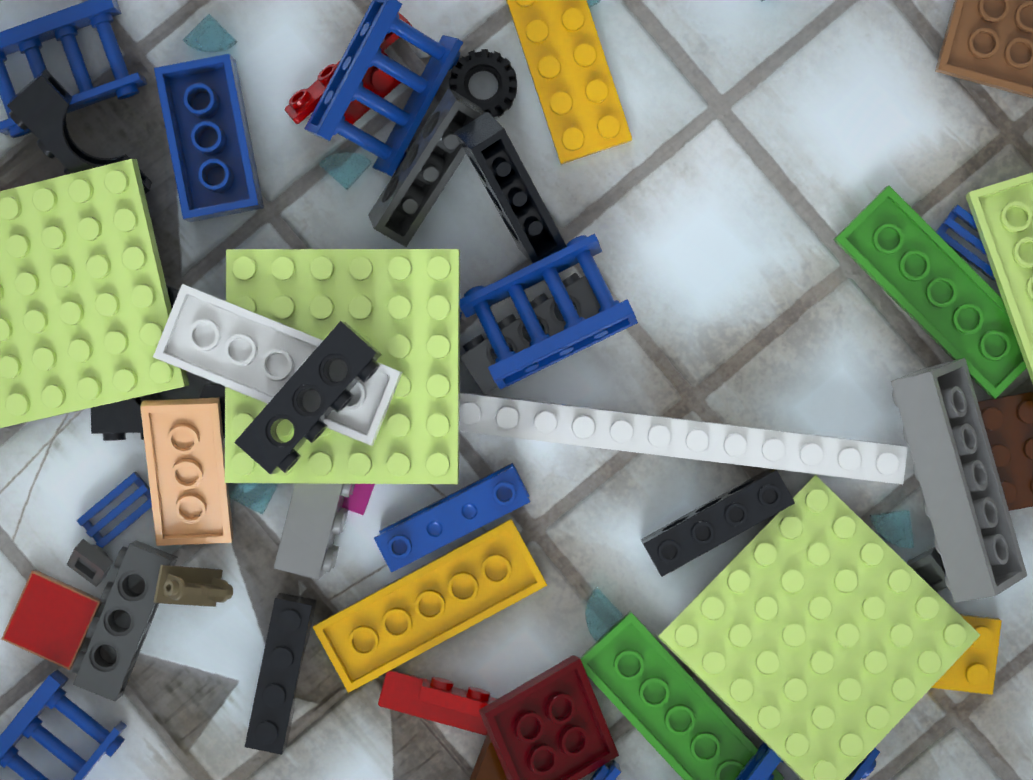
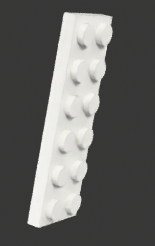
(261, 356)

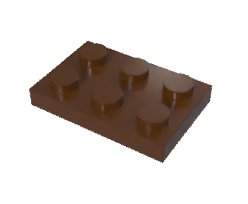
(1010, 435)

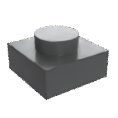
(90, 562)
(930, 568)

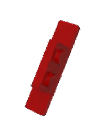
(375, 80)
(435, 700)

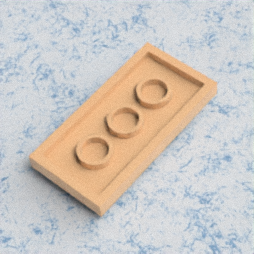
(187, 471)

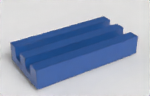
(967, 218)
(93, 530)

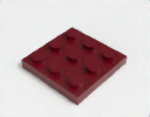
(550, 726)

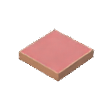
(51, 619)

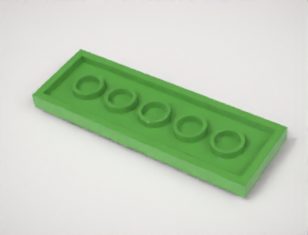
(935, 289)
(667, 704)

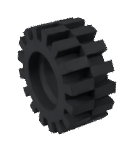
(491, 63)

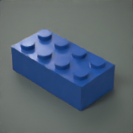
(208, 138)

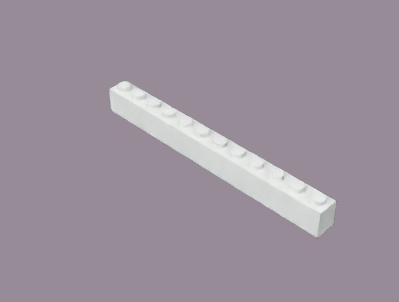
(682, 438)

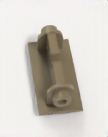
(191, 586)

